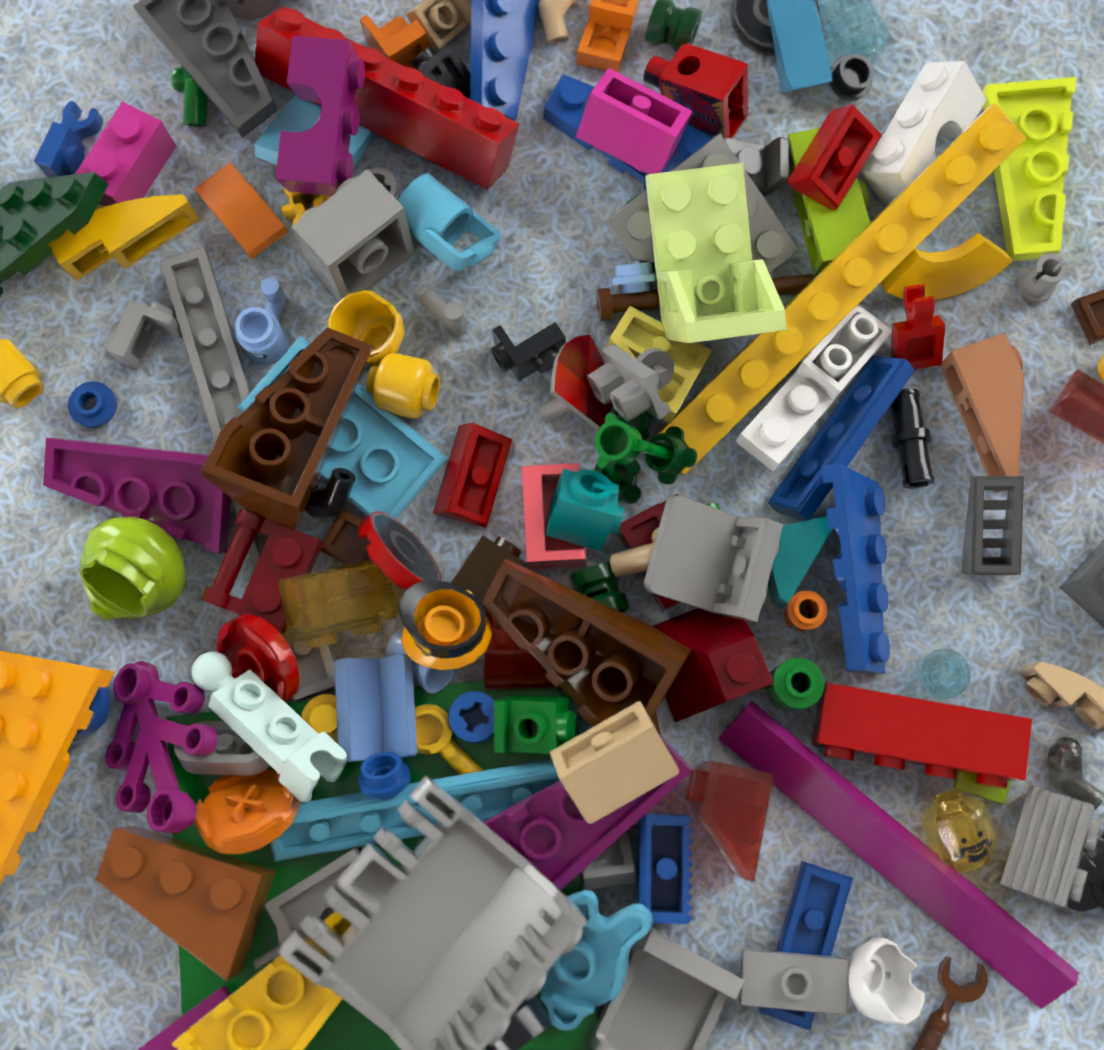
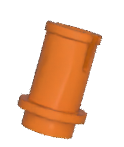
(814, 605)

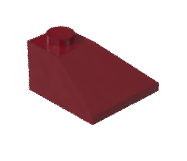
(721, 663)

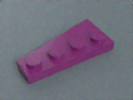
(142, 484)
(556, 835)

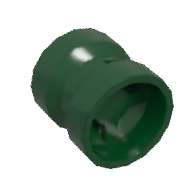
(672, 24)
(596, 582)

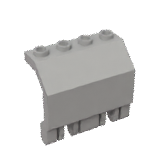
(443, 937)

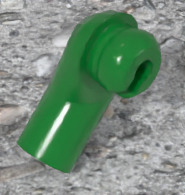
(194, 98)

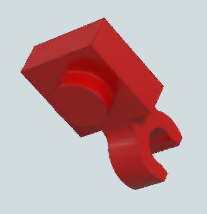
(922, 334)

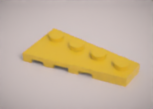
(269, 1011)

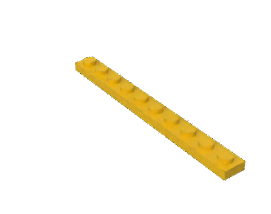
(848, 280)

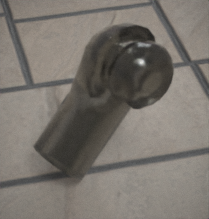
(1066, 772)

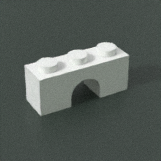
(938, 104)

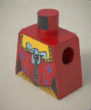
(706, 84)

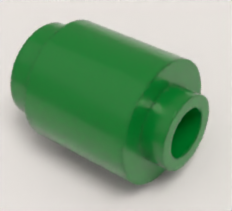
(783, 694)

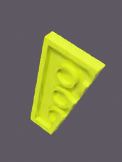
(1033, 175)

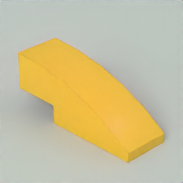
(123, 232)

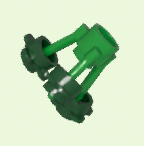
(622, 443)

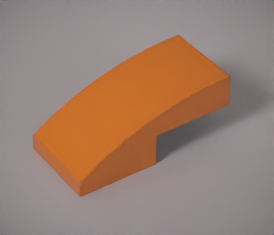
(607, 34)
(241, 210)

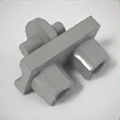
(633, 381)

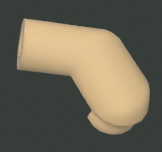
(553, 20)
(632, 560)

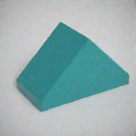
(797, 551)

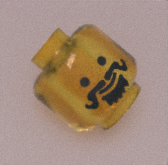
(959, 830)

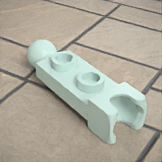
(269, 726)

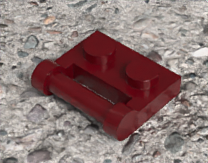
(284, 556)

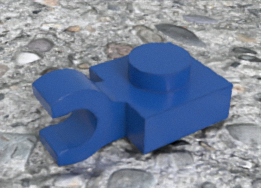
(63, 147)

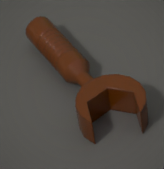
(939, 1019)

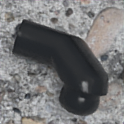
(333, 498)

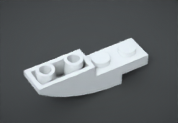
(813, 387)

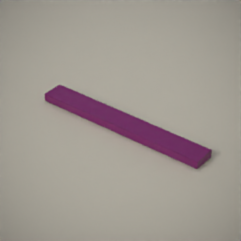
(900, 857)

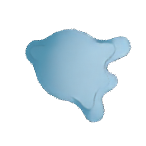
(597, 963)

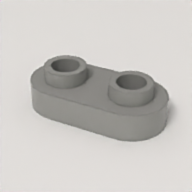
(230, 756)

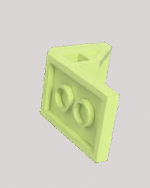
(705, 257)

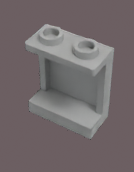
(665, 1001)

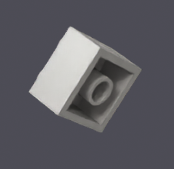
(355, 236)

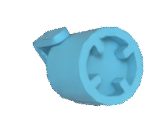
(441, 218)

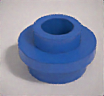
(101, 413)
(383, 776)

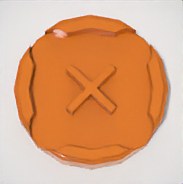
(245, 812)

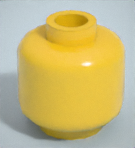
(404, 385)

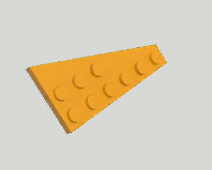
(39, 716)

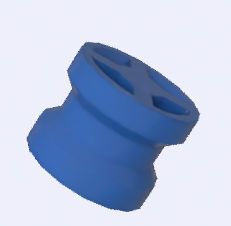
(481, 727)

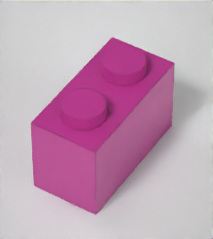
(633, 123)
(129, 154)

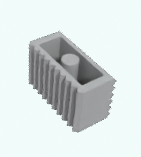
(1050, 847)

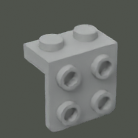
(712, 558)

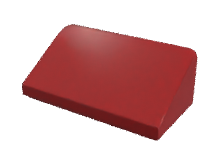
(835, 157)
(472, 475)

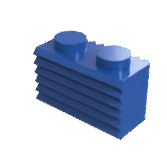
(665, 866)

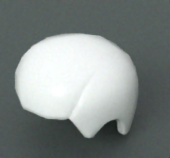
(880, 998)

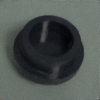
(851, 76)

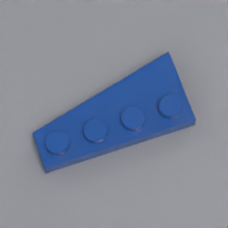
(859, 567)

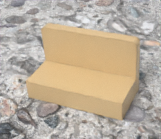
(613, 763)

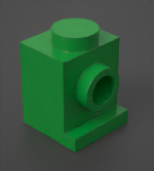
(514, 723)

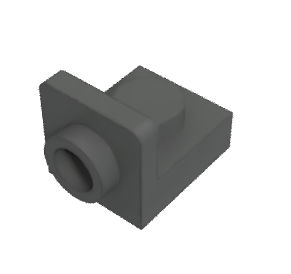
(766, 164)

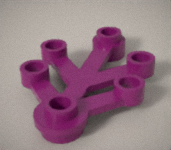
(137, 688)

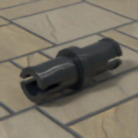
(911, 440)

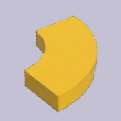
(948, 271)

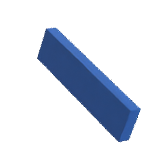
(841, 435)

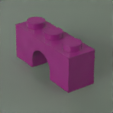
(320, 157)

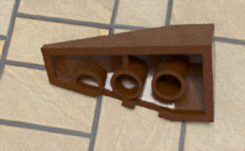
(281, 441)
(584, 645)

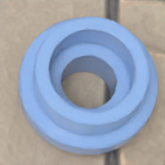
(634, 277)

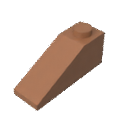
(989, 395)

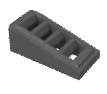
(1011, 544)

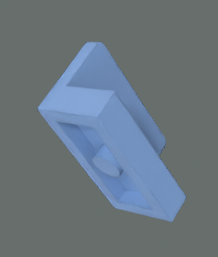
(375, 706)

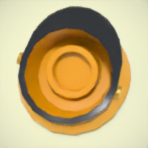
(443, 625)

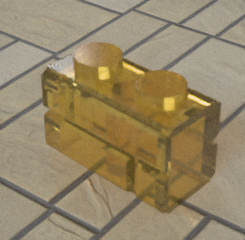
(337, 601)

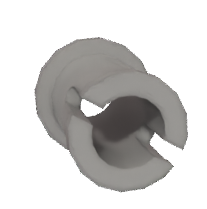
(1039, 282)

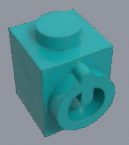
(584, 509)

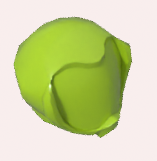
(131, 569)

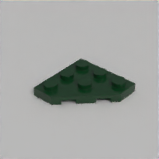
(41, 212)

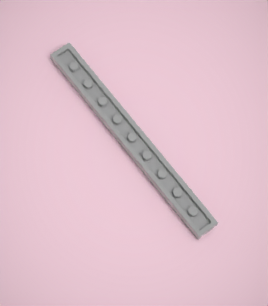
(222, 389)

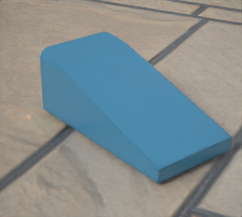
(798, 44)

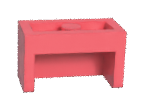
(541, 550)

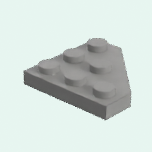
(767, 234)

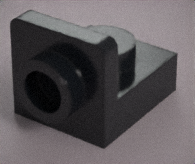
(444, 68)

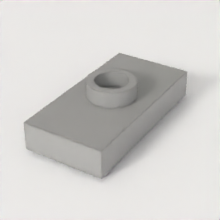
(794, 981)

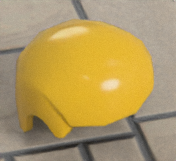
(370, 320)

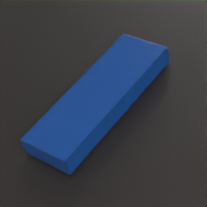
(811, 924)

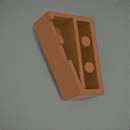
(189, 893)

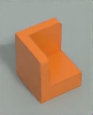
(395, 39)

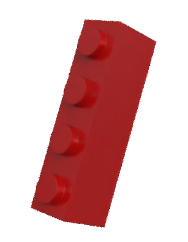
(922, 733)

